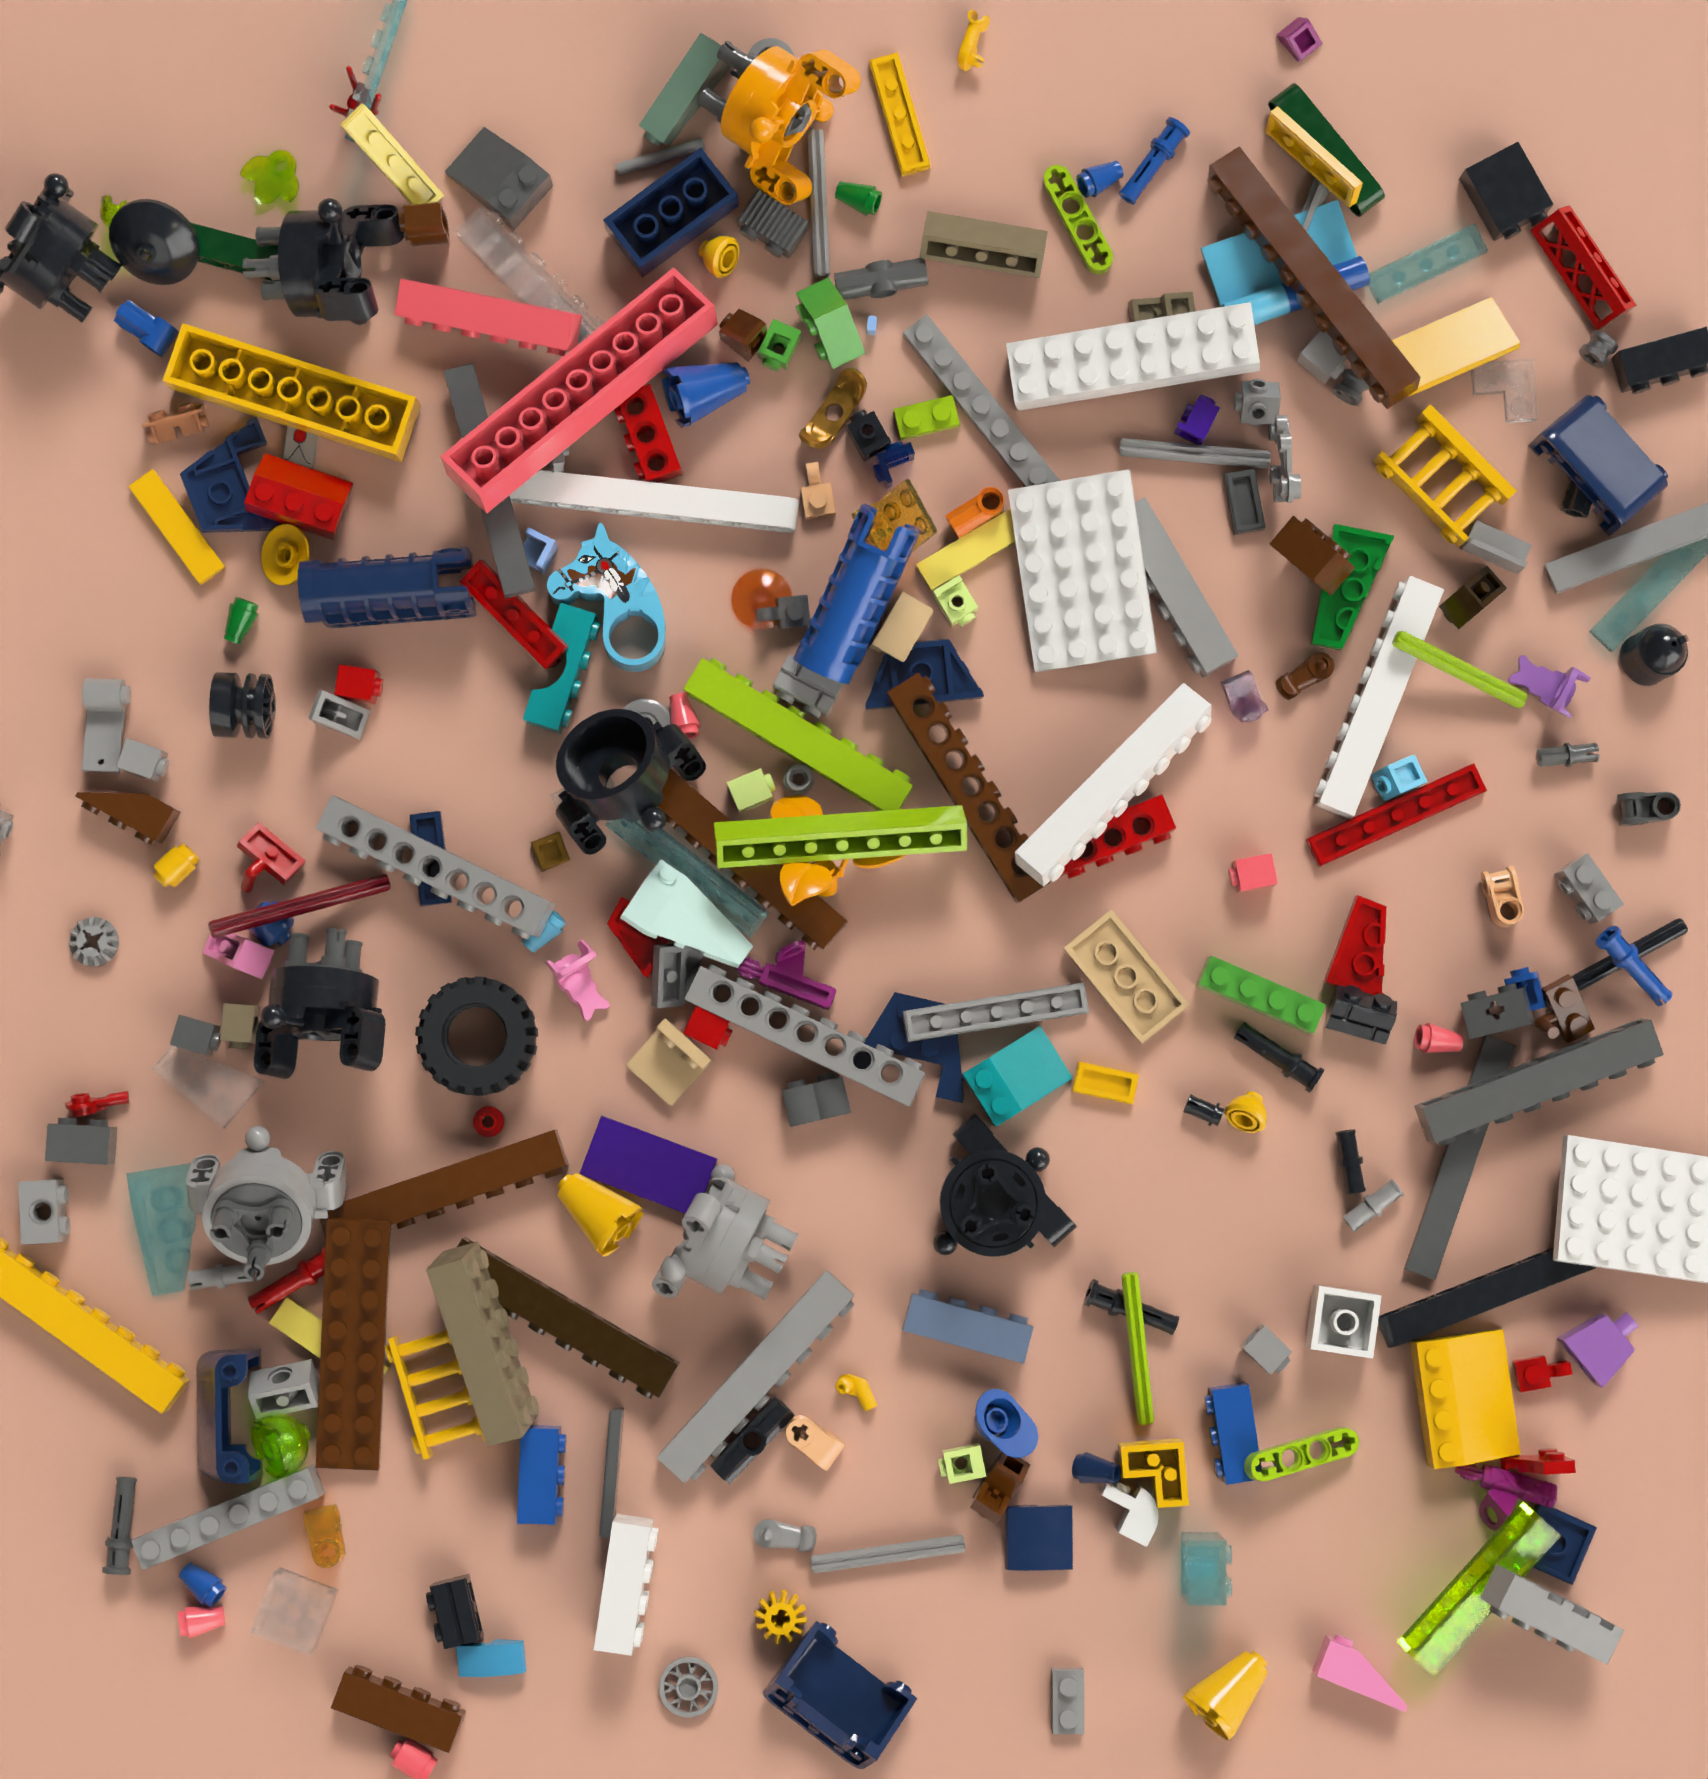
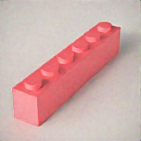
(487, 315)

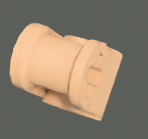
(1502, 894)
(817, 1445)

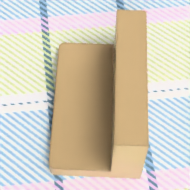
(902, 627)

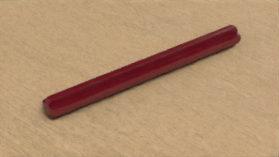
(299, 906)

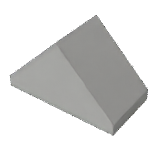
(339, 714)

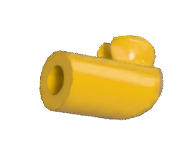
(857, 1387)

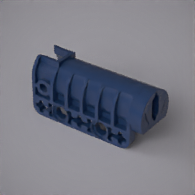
(384, 590)

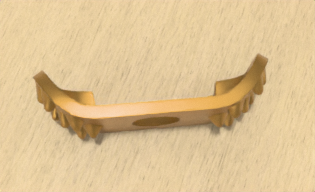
(847, 394)

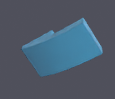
(491, 1659)

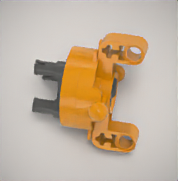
(775, 107)

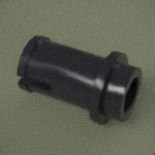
(1204, 1110)

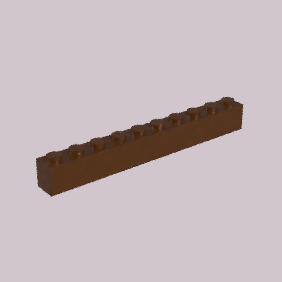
(1313, 278)

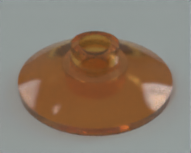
(745, 592)

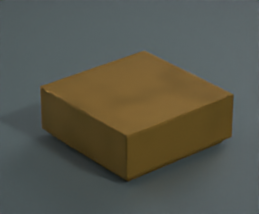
(550, 851)

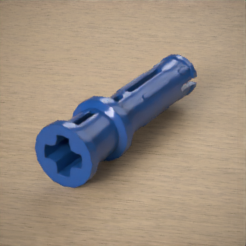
(1161, 150)
(1626, 956)

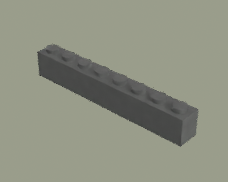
(1538, 1081)

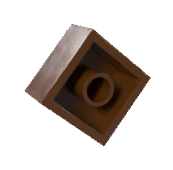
(1313, 553)

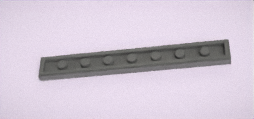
(501, 520)
(1454, 1173)

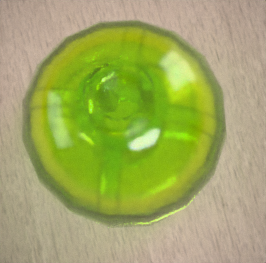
(281, 1442)

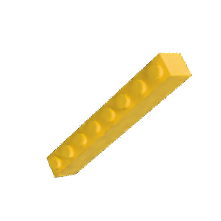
(89, 1331)

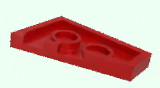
(1360, 948)

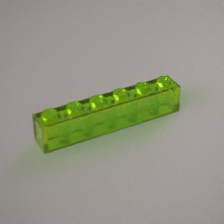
(1458, 1608)

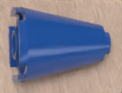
(702, 389)

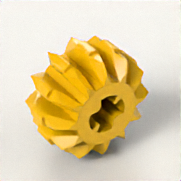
(789, 1624)

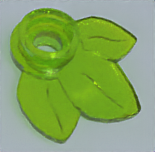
(270, 181)

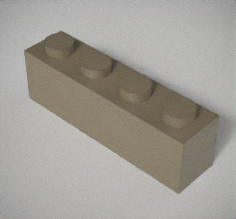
(983, 244)

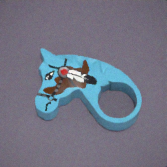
(612, 576)

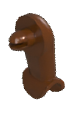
(1310, 672)

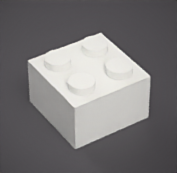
(1343, 1321)

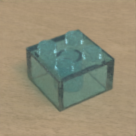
(1204, 1568)

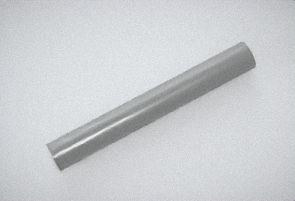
(659, 156)

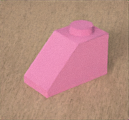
(240, 953)

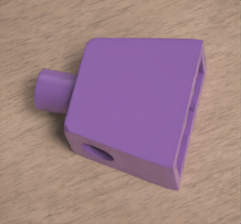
(1600, 1346)

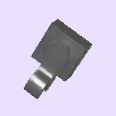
(789, 612)

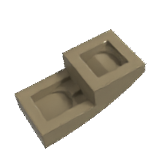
(1162, 306)

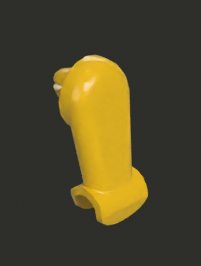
(967, 52)

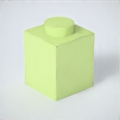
(751, 790)

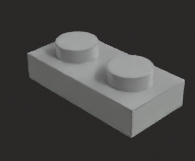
(1067, 1700)

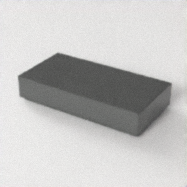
(1244, 501)

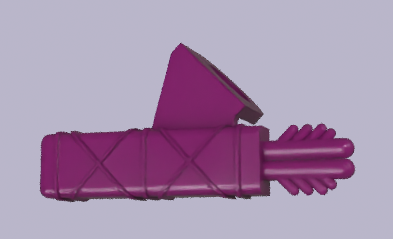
(788, 976)
(1505, 1489)

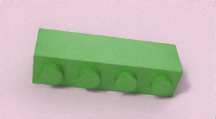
(1260, 995)

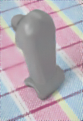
(782, 1535)

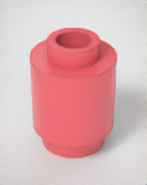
(413, 1759)

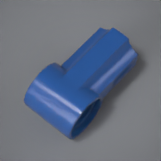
(152, 331)

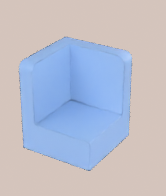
(539, 550)

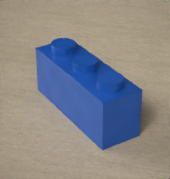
(1232, 1431)
(541, 1475)

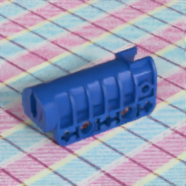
(854, 599)

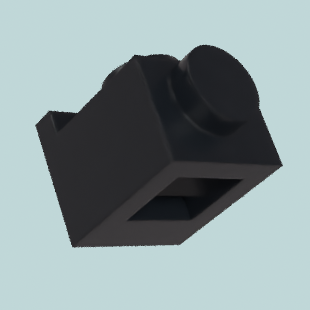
(872, 444)

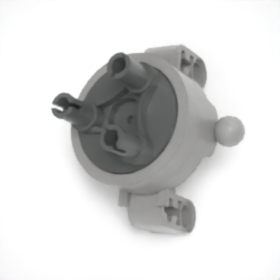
(261, 1203)

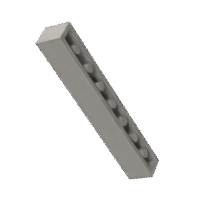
(755, 1376)

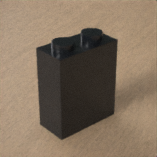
(1506, 192)

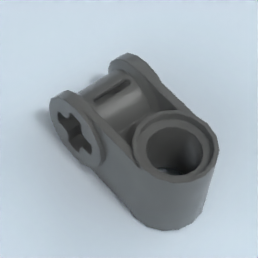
(1641, 807)

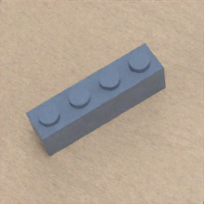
(968, 1327)

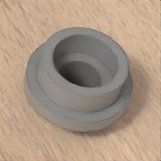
(794, 770)

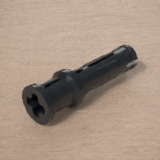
(1291, 1064)
(1114, 1303)

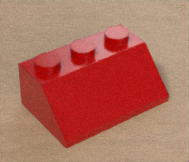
(298, 496)

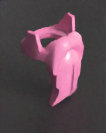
(573, 977)

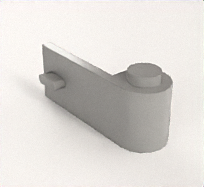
(105, 721)

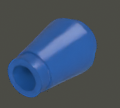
(1098, 178)
(203, 1585)

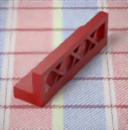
(1593, 262)
(514, 615)

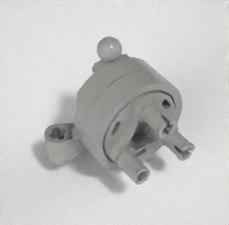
(721, 1238)

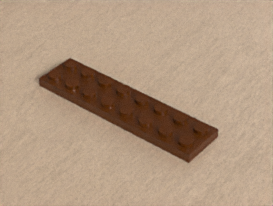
(353, 1343)

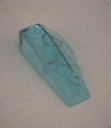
(163, 1225)

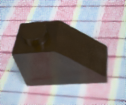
(1472, 597)

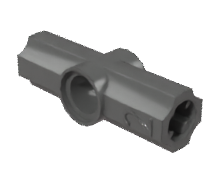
(881, 278)

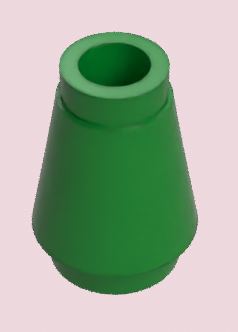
(860, 197)
(240, 619)

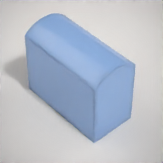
(871, 325)

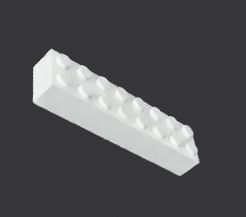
(1133, 356)

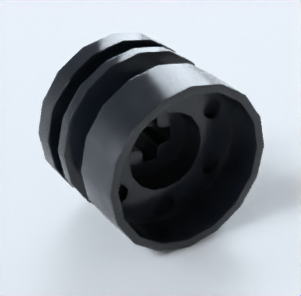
(247, 705)

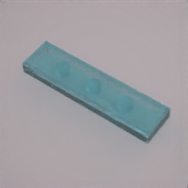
(1427, 263)

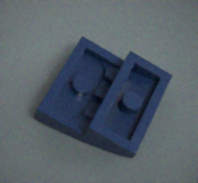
(1038, 1538)

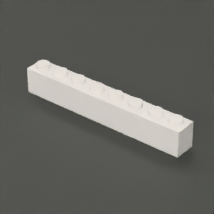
(1378, 699)
(1113, 785)

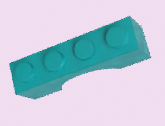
(550, 706)

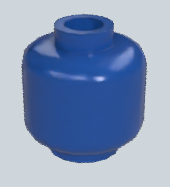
(274, 932)

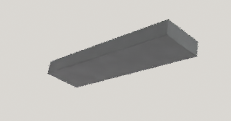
(611, 1472)

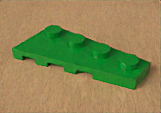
(1338, 612)

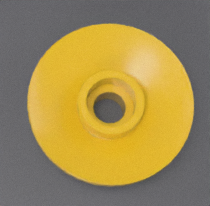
(282, 552)

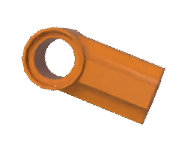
(973, 513)

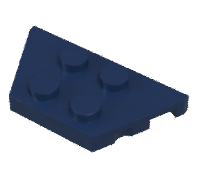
(932, 659)

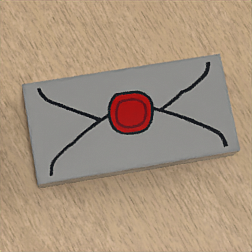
(300, 447)

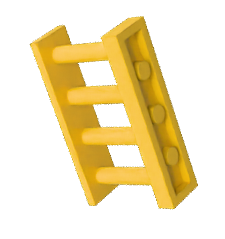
(1452, 446)
(421, 1441)

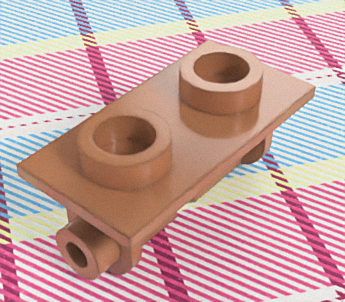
(163, 424)

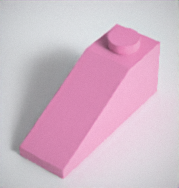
(1347, 1667)

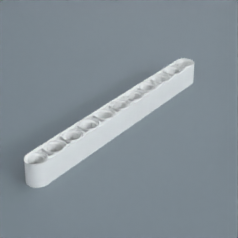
(659, 501)

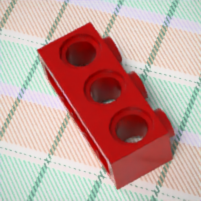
(659, 447)

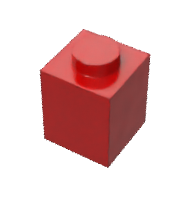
(358, 684)
(708, 1028)

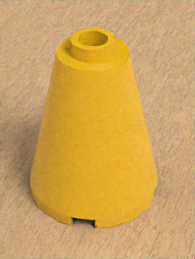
(599, 1212)
(1228, 1693)

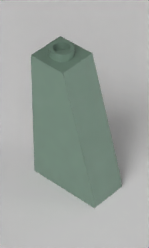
(679, 97)

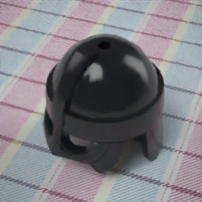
(1654, 654)

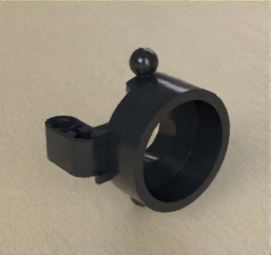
(600, 748)

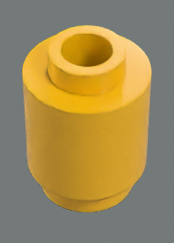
(175, 865)

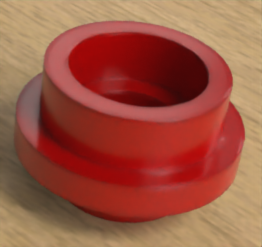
(497, 1117)

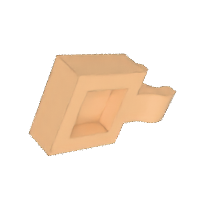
(817, 497)

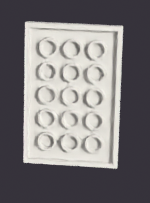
(1082, 571)
(1632, 1209)

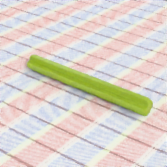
(1459, 669)
(1137, 1348)

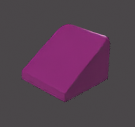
(1299, 38)

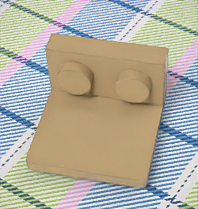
(668, 1062)

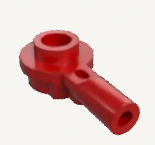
(83, 1104)

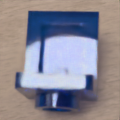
(895, 455)

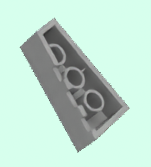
(1550, 1615)

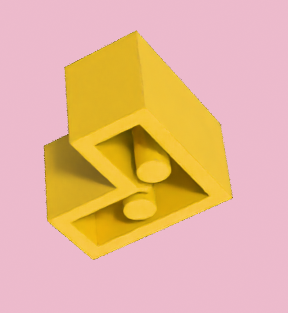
(1164, 1462)

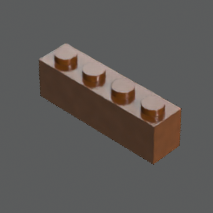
(399, 1708)

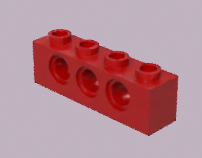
(1152, 811)

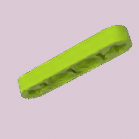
(1080, 218)
(1302, 1457)

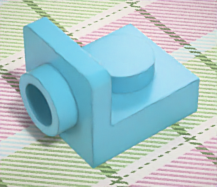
(1398, 778)

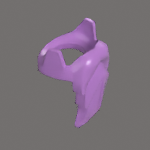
(1552, 688)

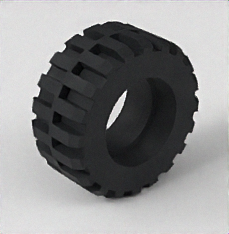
(434, 1030)

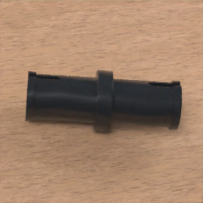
(1350, 1161)

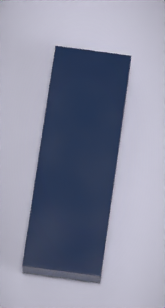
(430, 828)

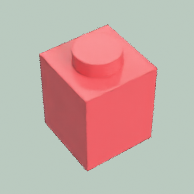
(1253, 873)

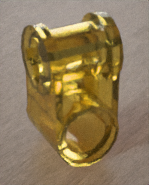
(324, 1528)

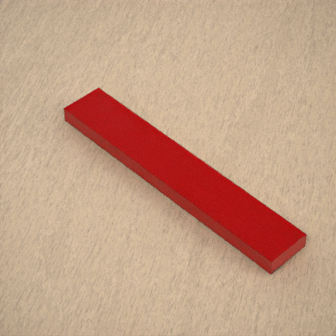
(1396, 815)

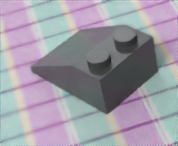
(500, 177)

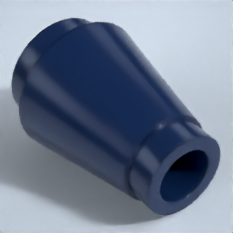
(1093, 1469)

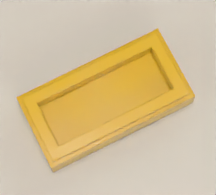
(1105, 1083)

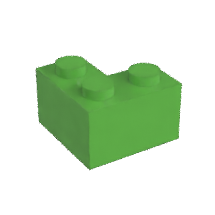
(831, 321)

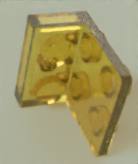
(896, 509)

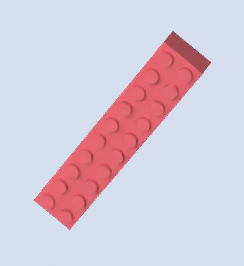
(579, 390)

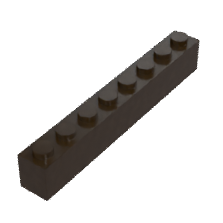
(579, 1328)

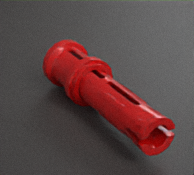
(306, 1273)

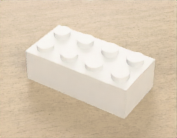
(624, 1583)

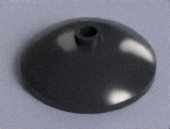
(163, 233)

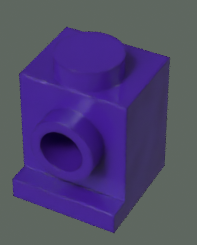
(1197, 419)

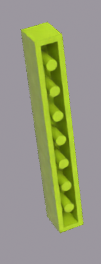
(796, 737)
(840, 836)

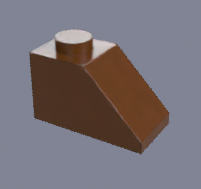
(743, 333)

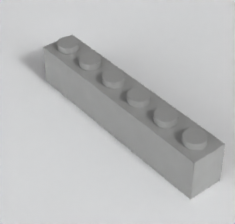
(1181, 598)
(228, 1517)

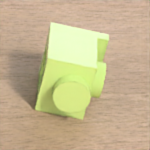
(944, 596)
(974, 1468)

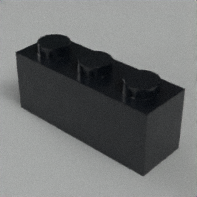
(1662, 361)

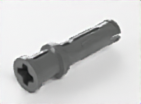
(120, 1541)

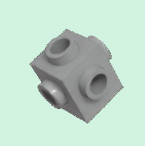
(1258, 402)

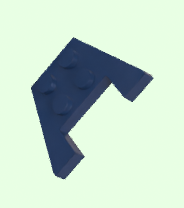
(220, 487)
(943, 1050)

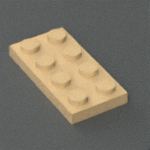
(1126, 976)

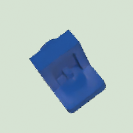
(1533, 986)

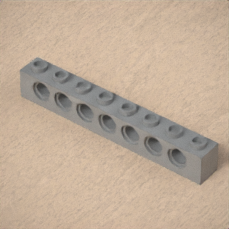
(335, 825)
(703, 995)

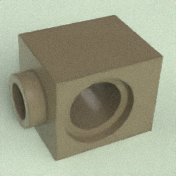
(239, 1024)

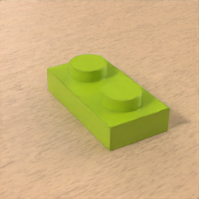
(926, 417)

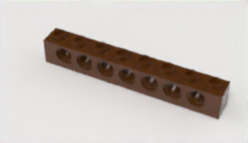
(902, 699)

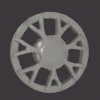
(688, 1686)

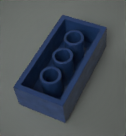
(671, 212)

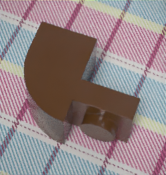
(999, 1486)

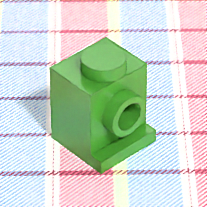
(779, 335)

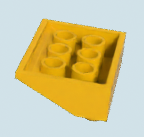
(1465, 1398)

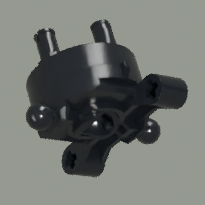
(52, 249)
(995, 1198)

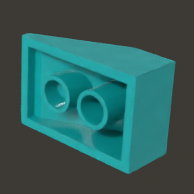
(1017, 1076)

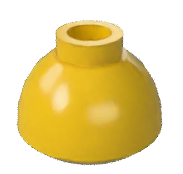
(720, 255)
(1247, 1112)

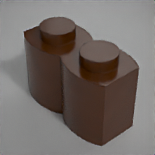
(424, 224)

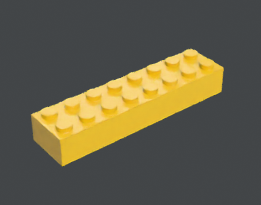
(292, 392)

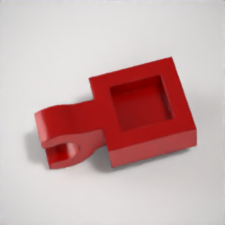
(1535, 1373)

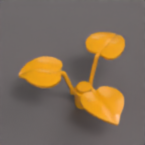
(821, 877)

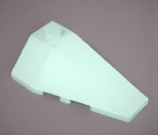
(680, 912)

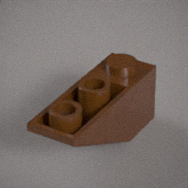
(139, 811)

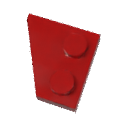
(635, 943)
(1545, 1463)

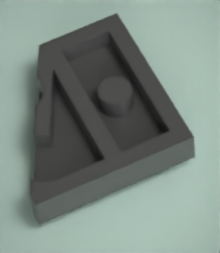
(673, 974)

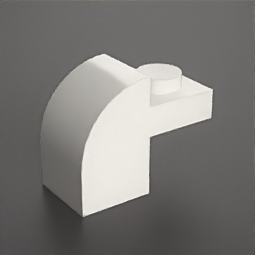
(1140, 1515)

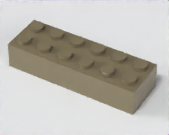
(483, 1343)

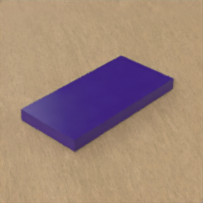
(647, 1165)

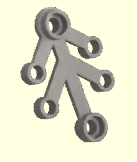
(1286, 484)

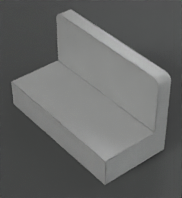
(1497, 547)

